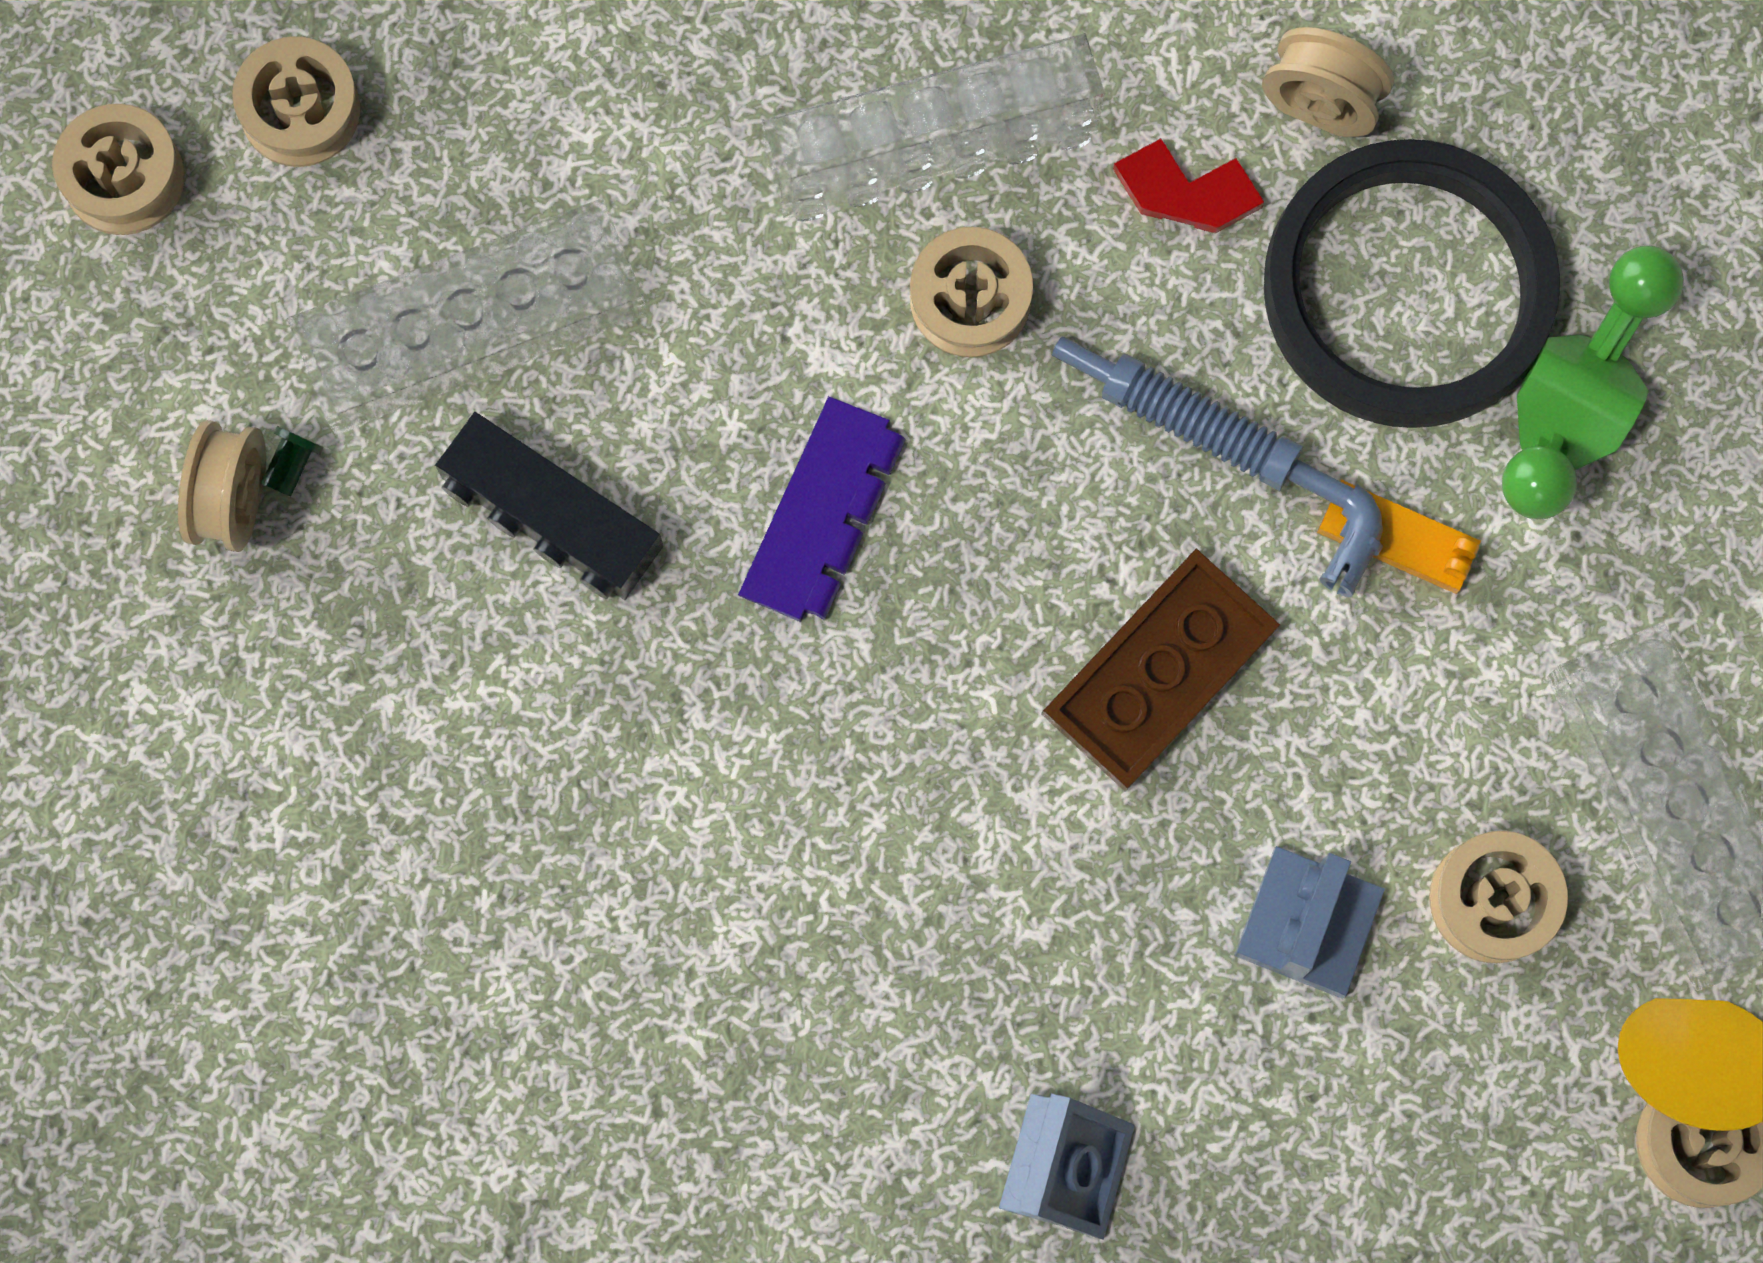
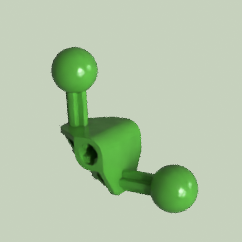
(1584, 391)

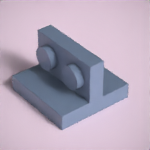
(1310, 921)
(1067, 1164)

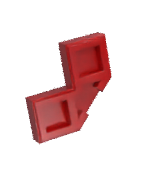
(1164, 192)

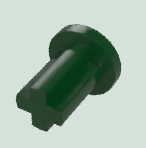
(288, 461)

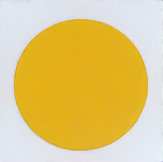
(1696, 1061)

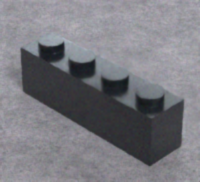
(548, 506)

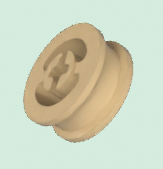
(286, 71)
(1328, 81)
(146, 186)
(1011, 293)
(221, 485)
(1534, 871)
(1668, 1175)

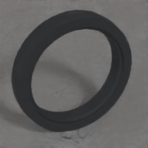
(1457, 173)

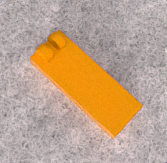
(1414, 543)

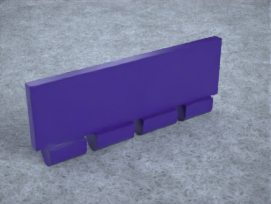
(811, 517)

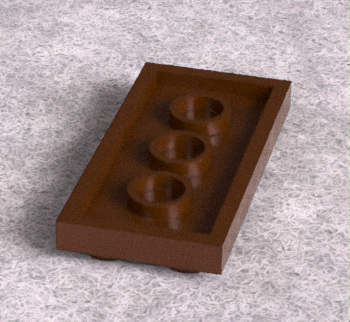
(1160, 669)

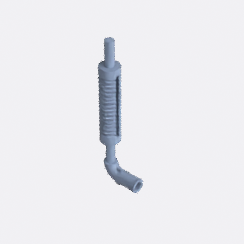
(1242, 443)

